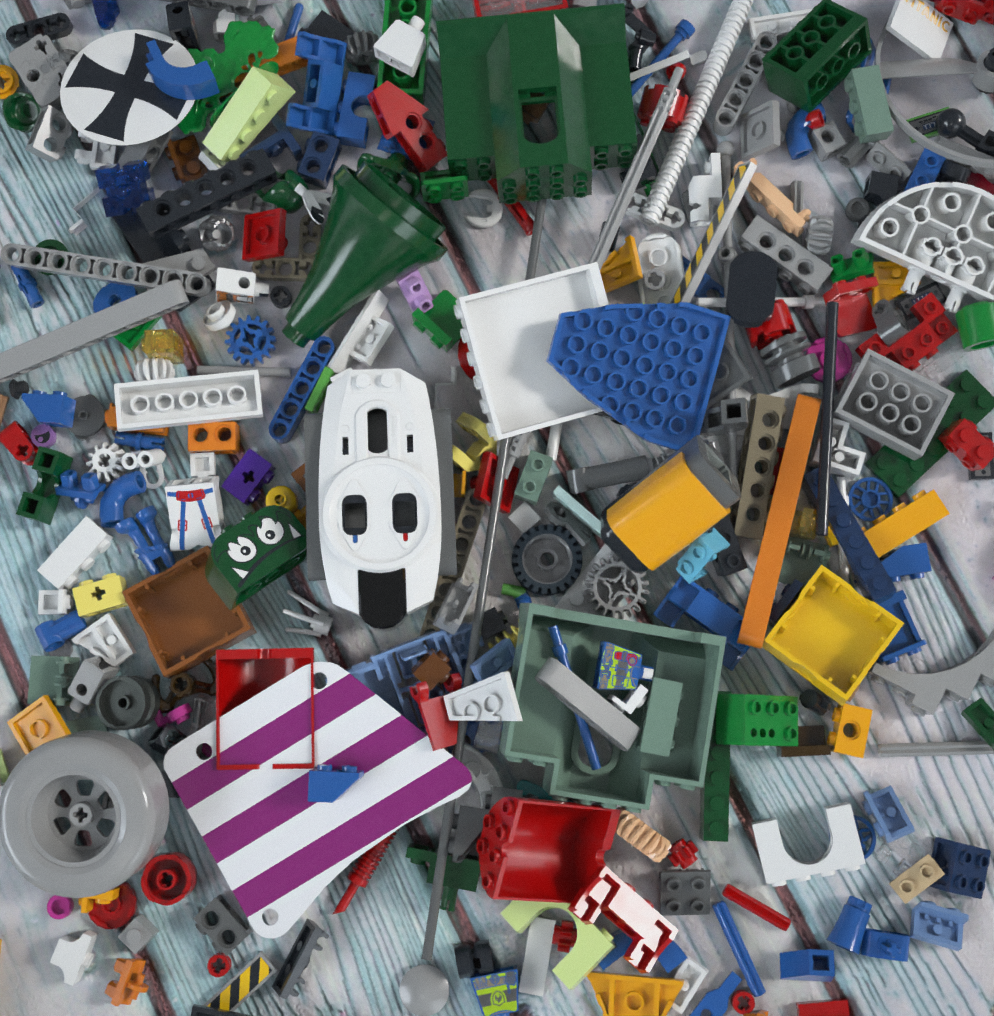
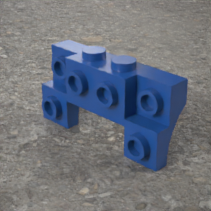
(322, 84)
(708, 612)

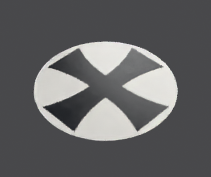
(111, 91)

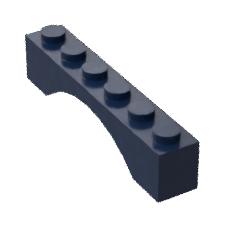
(864, 562)

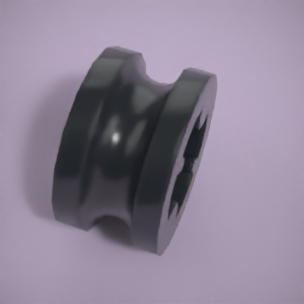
(276, 292)

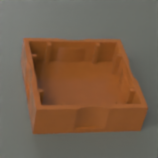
(185, 615)

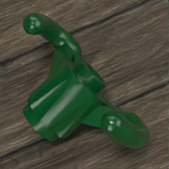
(395, 168)

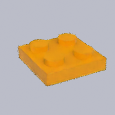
(38, 724)

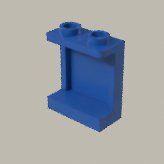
(907, 637)

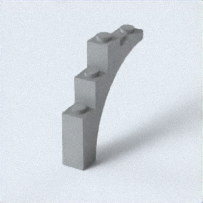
(927, 689)

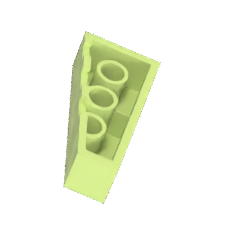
(247, 113)

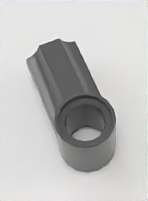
(854, 151)

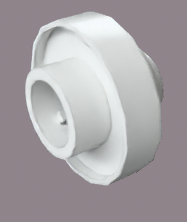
(219, 315)

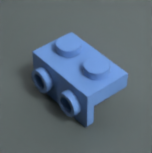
(888, 813)
(938, 925)

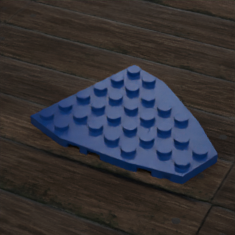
(643, 364)

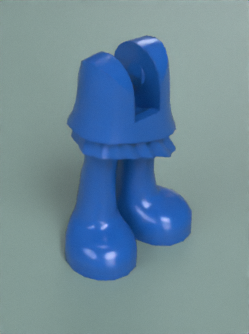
(147, 553)

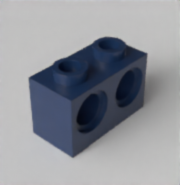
(324, 160)

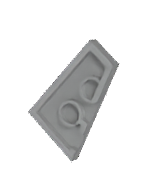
(191, 261)

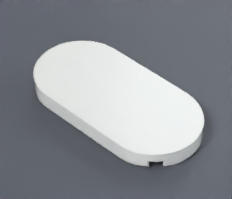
(665, 254)

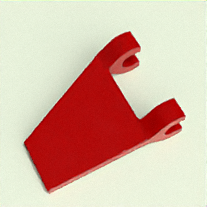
(439, 728)

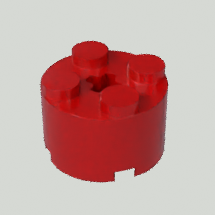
(648, 104)
(776, 327)
(183, 882)

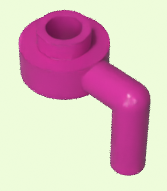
(179, 715)

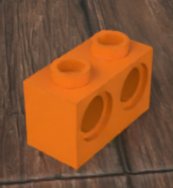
(213, 441)

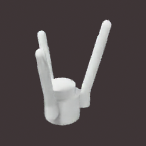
(320, 623)

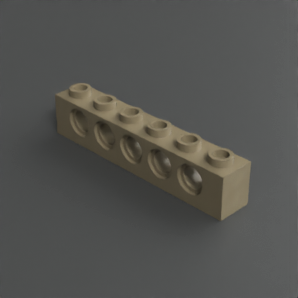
(750, 454)

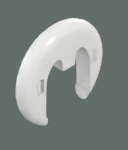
(495, 209)

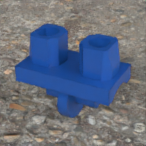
(80, 491)

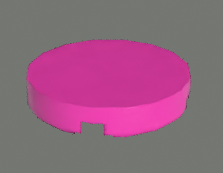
(843, 359)

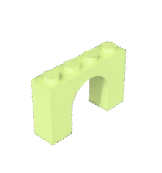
(590, 947)

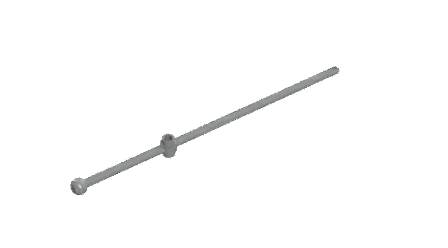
(725, 256)

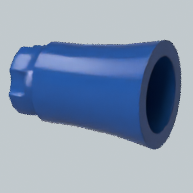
(851, 925)

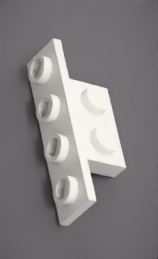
(365, 336)

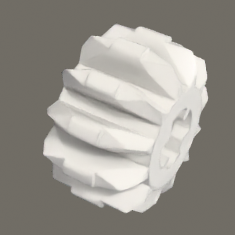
(153, 369)
(98, 461)

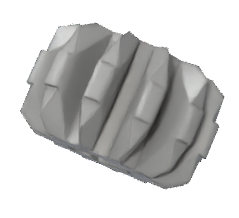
(819, 235)

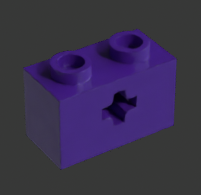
(251, 465)

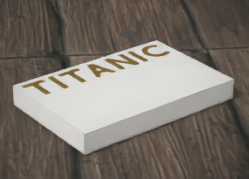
(919, 27)

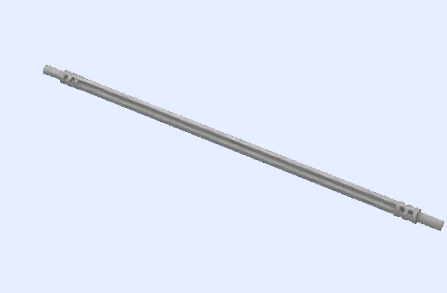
(619, 208)

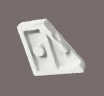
(106, 640)

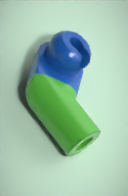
(517, 592)

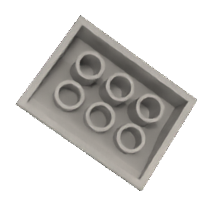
(892, 405)

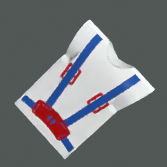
(194, 512)

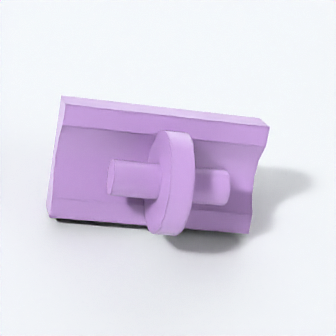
(415, 291)

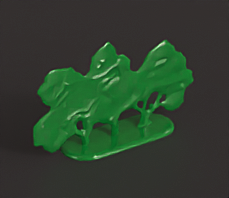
(240, 41)

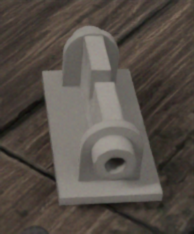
(887, 162)

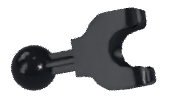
(952, 123)

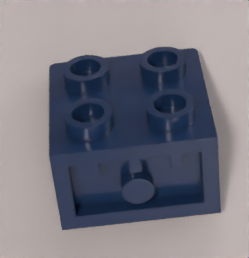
(963, 867)

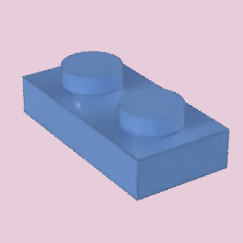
(494, 661)

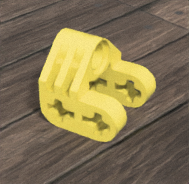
(471, 459)

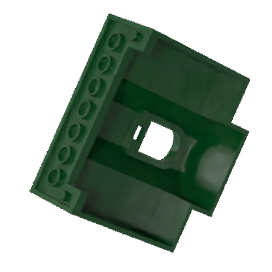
(569, 56)

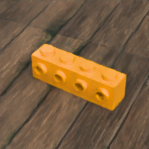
(905, 521)

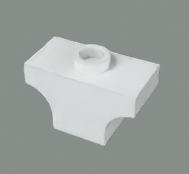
(74, 955)

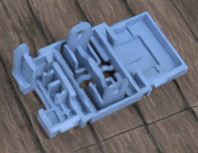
(382, 675)

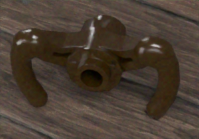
(176, 687)

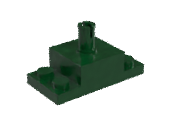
(456, 877)

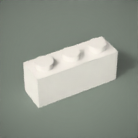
(76, 554)

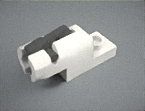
(704, 193)

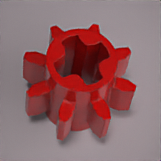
(683, 853)
(564, 936)

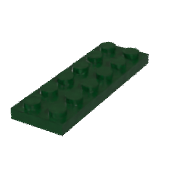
(901, 472)

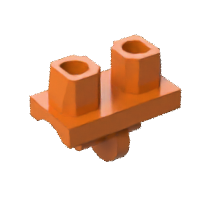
(129, 983)

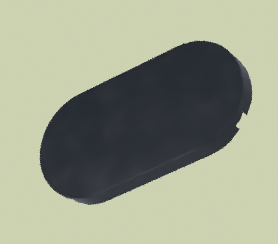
(751, 289)

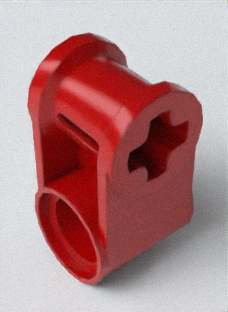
(17, 441)

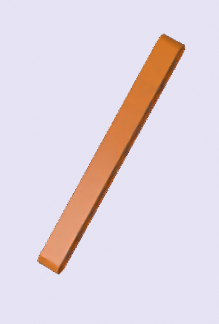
(779, 521)

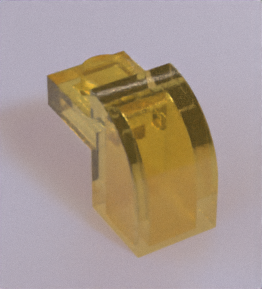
(803, 524)

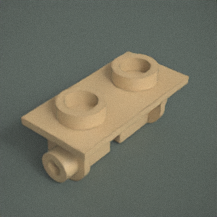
(916, 878)

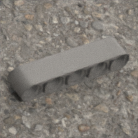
(739, 92)
(587, 704)

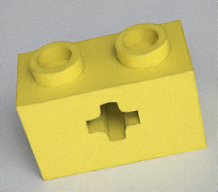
(88, 602)

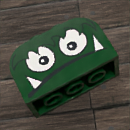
(255, 553)

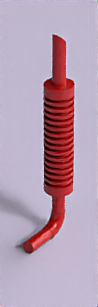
(363, 871)

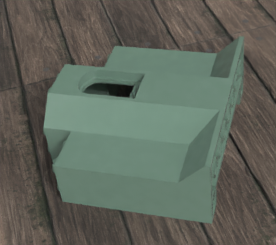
(550, 729)

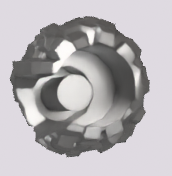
(216, 233)

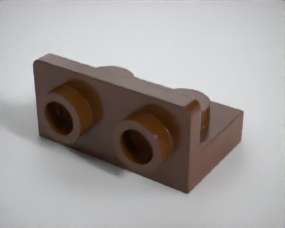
(185, 158)

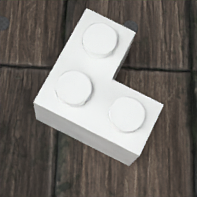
(844, 460)

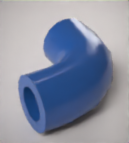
(797, 134)
(117, 494)

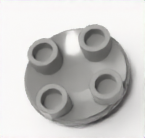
(424, 990)

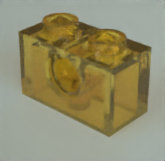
(163, 344)

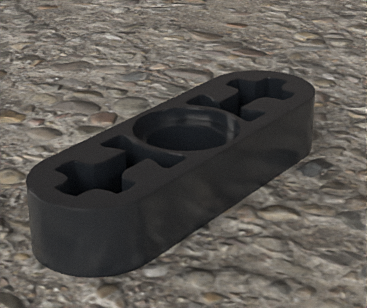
(30, 26)

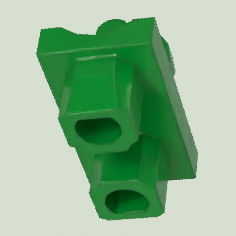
(848, 269)

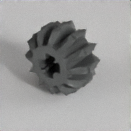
(360, 48)

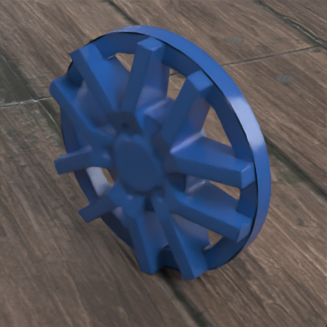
(870, 498)

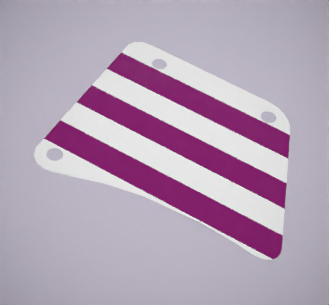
(259, 821)

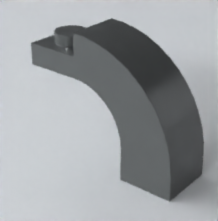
(727, 418)

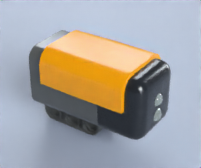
(670, 506)

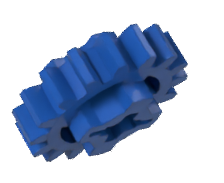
(242, 344)

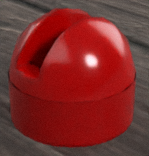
(671, 68)
(816, 119)

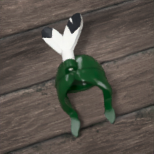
(293, 194)

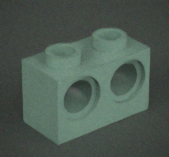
(533, 478)

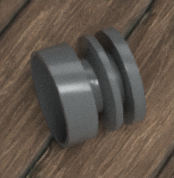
(789, 357)

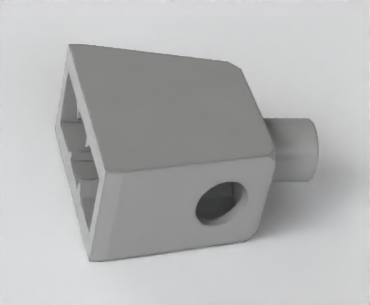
(88, 680)

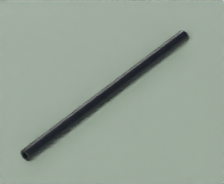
(827, 413)

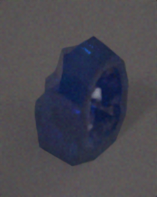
(106, 12)

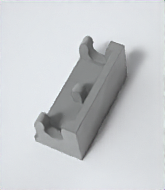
(455, 606)

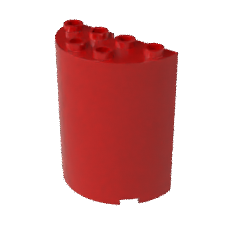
(247, 673)
(543, 848)

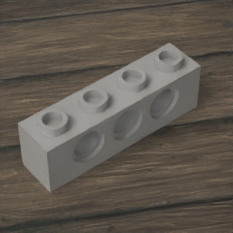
(798, 256)

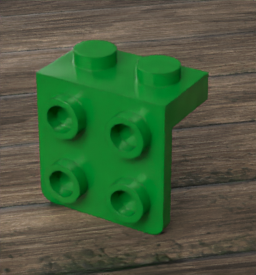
(440, 186)
(439, 322)

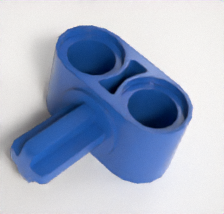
(885, 945)

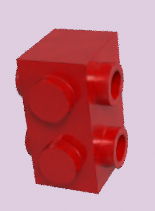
(968, 444)

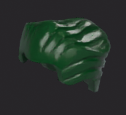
(21, 111)

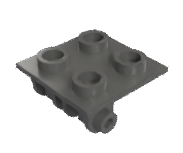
(685, 892)

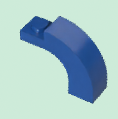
(180, 82)
(669, 958)

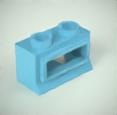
(699, 554)

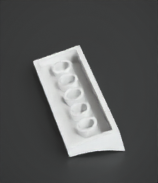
(188, 400)

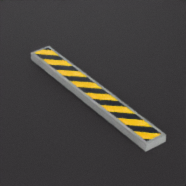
(714, 233)
(243, 984)

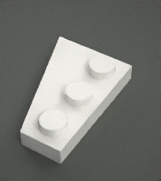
(485, 701)

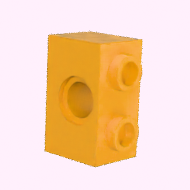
(859, 720)

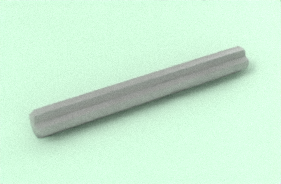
(934, 749)

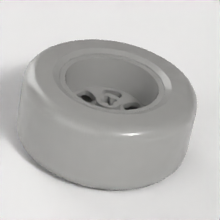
(30, 814)

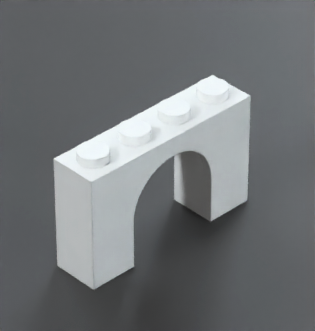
(842, 852)

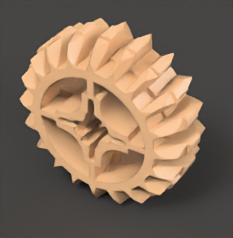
(642, 836)

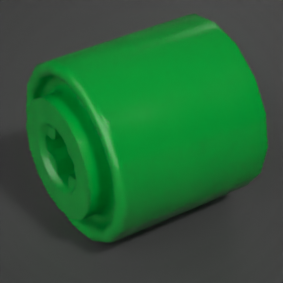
(976, 325)

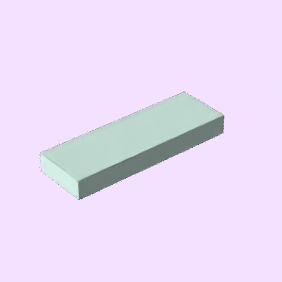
(577, 510)

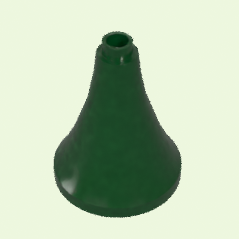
(367, 242)

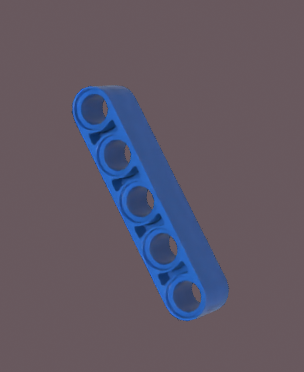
(292, 398)

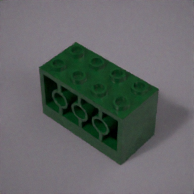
(817, 55)

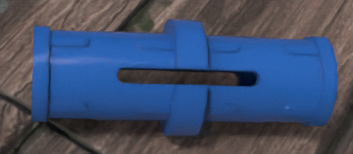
(28, 286)
(139, 441)

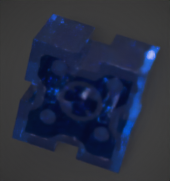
(124, 186)

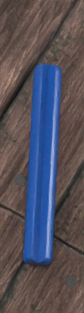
(738, 948)

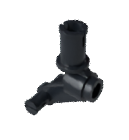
(642, 40)

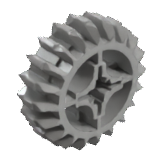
(606, 582)

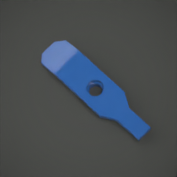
(717, 999)

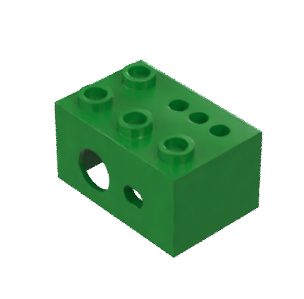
(756, 720)

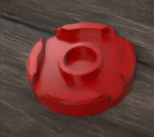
(119, 910)

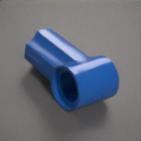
(54, 633)

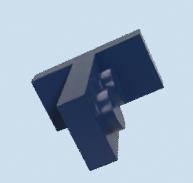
(278, 141)

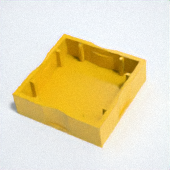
(832, 635)

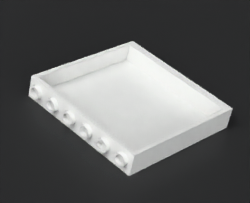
(509, 347)

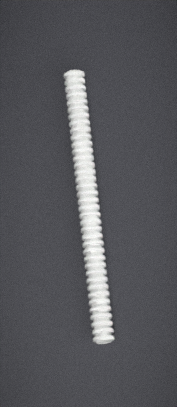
(695, 112)

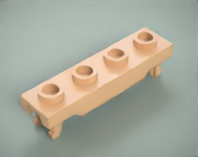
(776, 202)

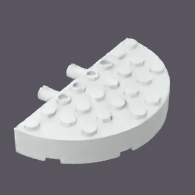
(937, 234)

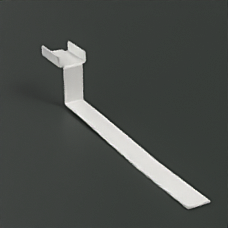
(695, 59)
(80, 225)
(453, 382)

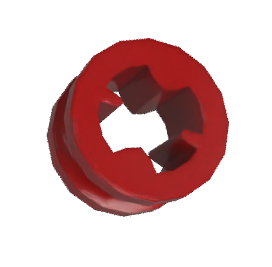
(212, 970)
(734, 1002)

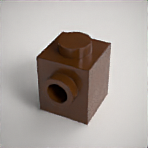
(432, 668)

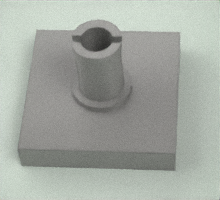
(760, 130)

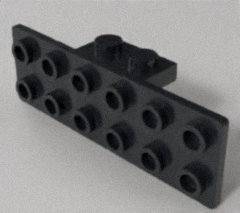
(166, 246)

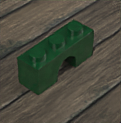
(43, 501)

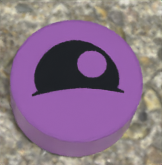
(43, 436)

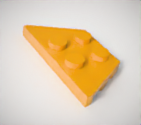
(634, 994)

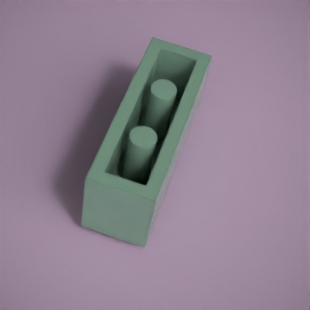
(868, 104)
(660, 717)

